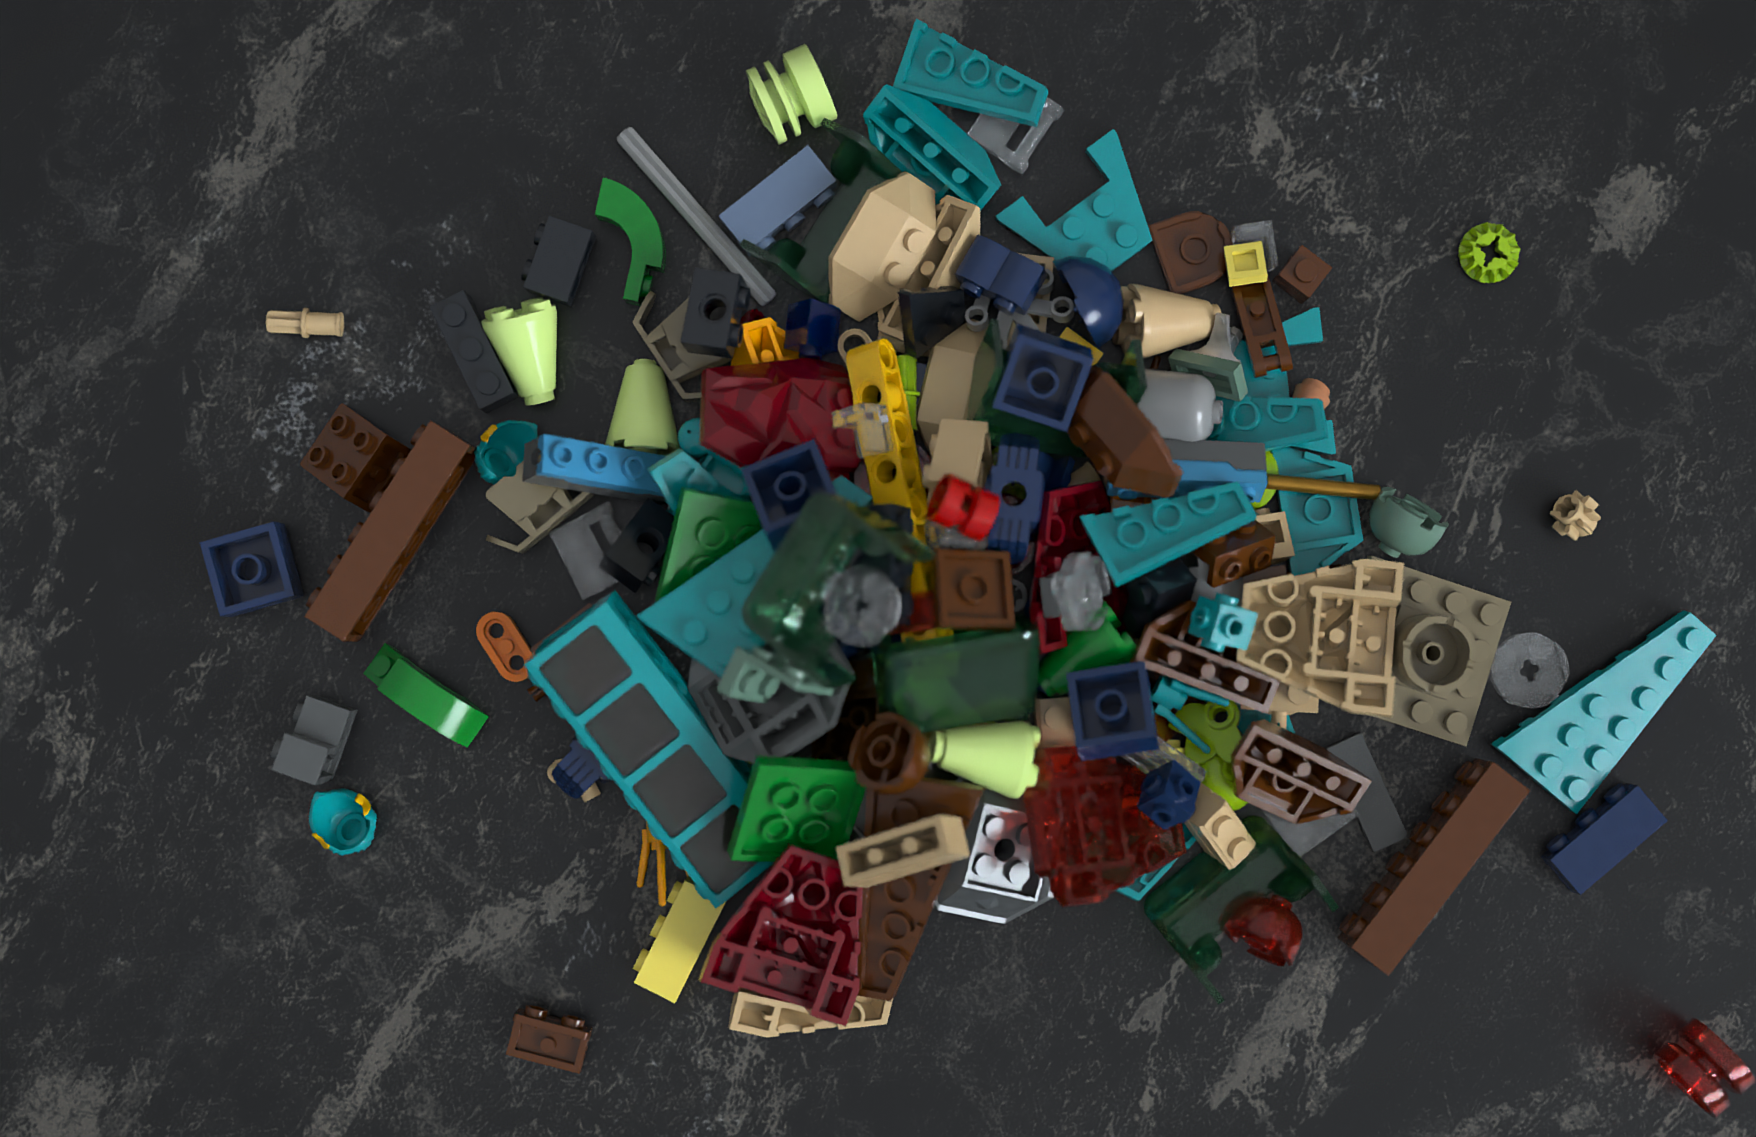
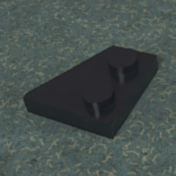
(929, 316)

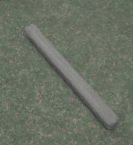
(695, 215)

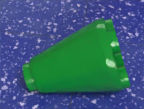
(1084, 652)

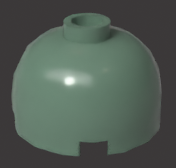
(1404, 524)

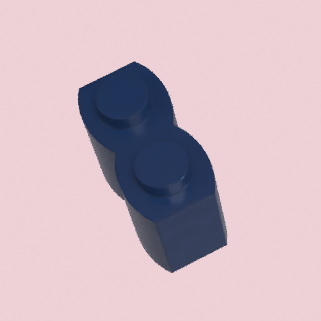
(1000, 275)

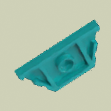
(1318, 524)

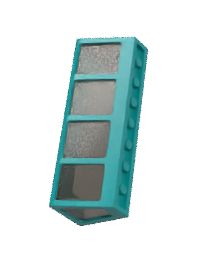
(649, 739)

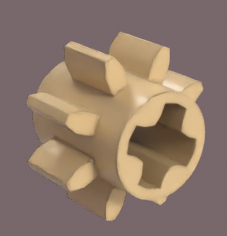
(1575, 515)

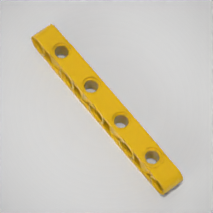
(875, 370)

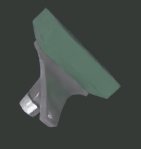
(1216, 360)

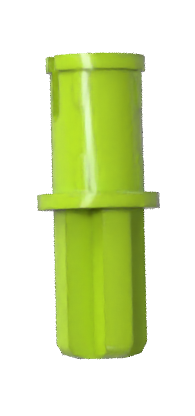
(908, 372)

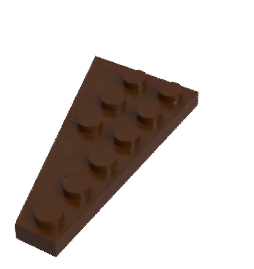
(899, 909)

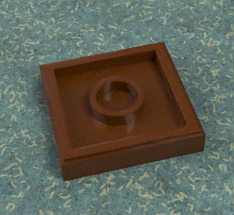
(972, 589)

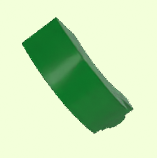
(632, 215)
(424, 696)

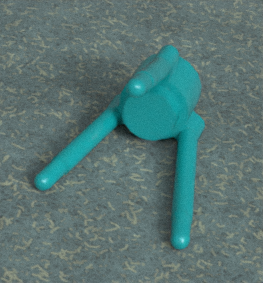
(1172, 693)

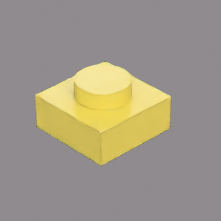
(1245, 263)

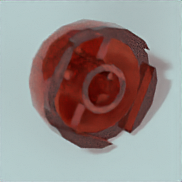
(1267, 928)

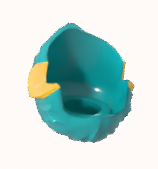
(503, 449)
(342, 821)

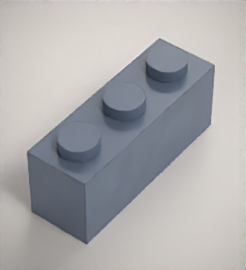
(780, 200)

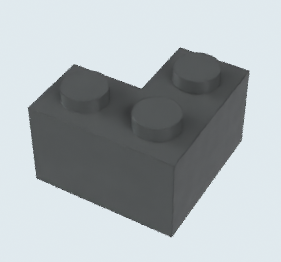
(317, 740)

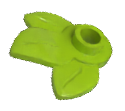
(1220, 737)

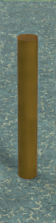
(1322, 486)

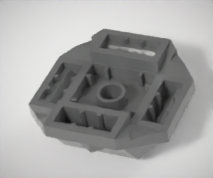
(771, 728)
(996, 884)

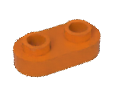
(503, 649)

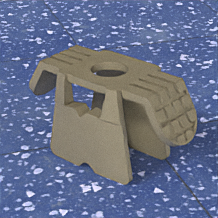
(669, 351)
(532, 507)

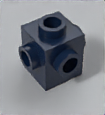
(1169, 795)

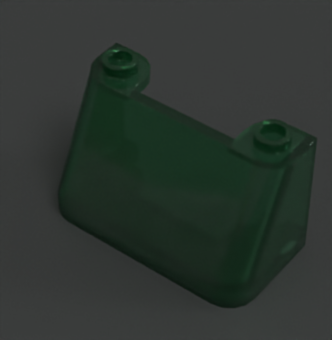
(959, 677)

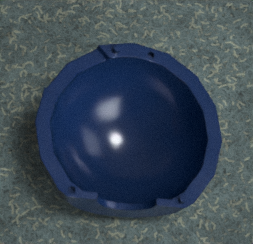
(1097, 295)

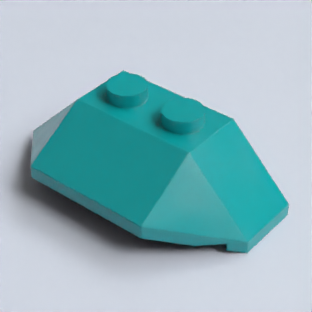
(930, 147)

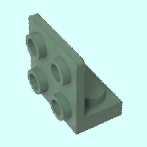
(757, 675)

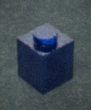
(812, 328)

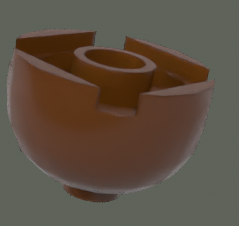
(889, 754)

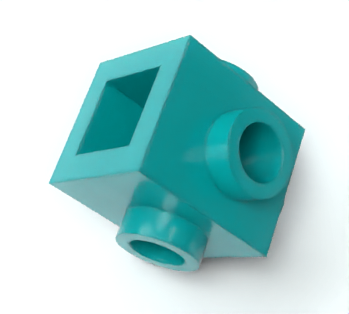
(1222, 622)

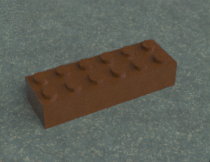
(391, 533)
(1432, 863)

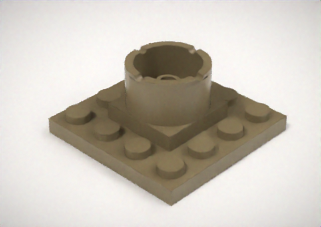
(1442, 654)

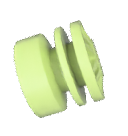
(791, 94)

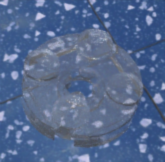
(1081, 591)
(841, 601)
(1547, 681)

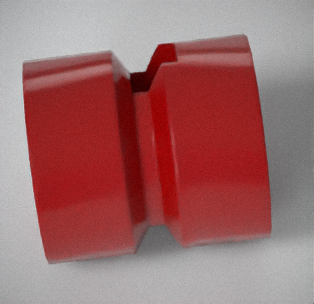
(966, 508)

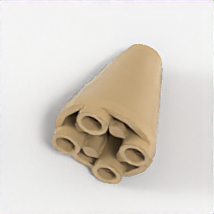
(1163, 319)

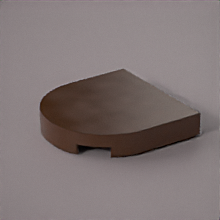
(1190, 250)

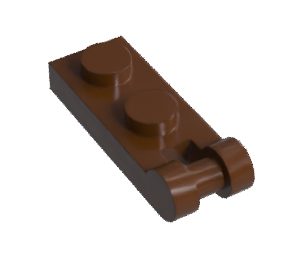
(1261, 327)

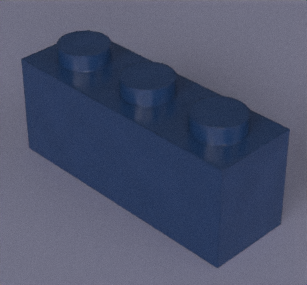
(1603, 837)

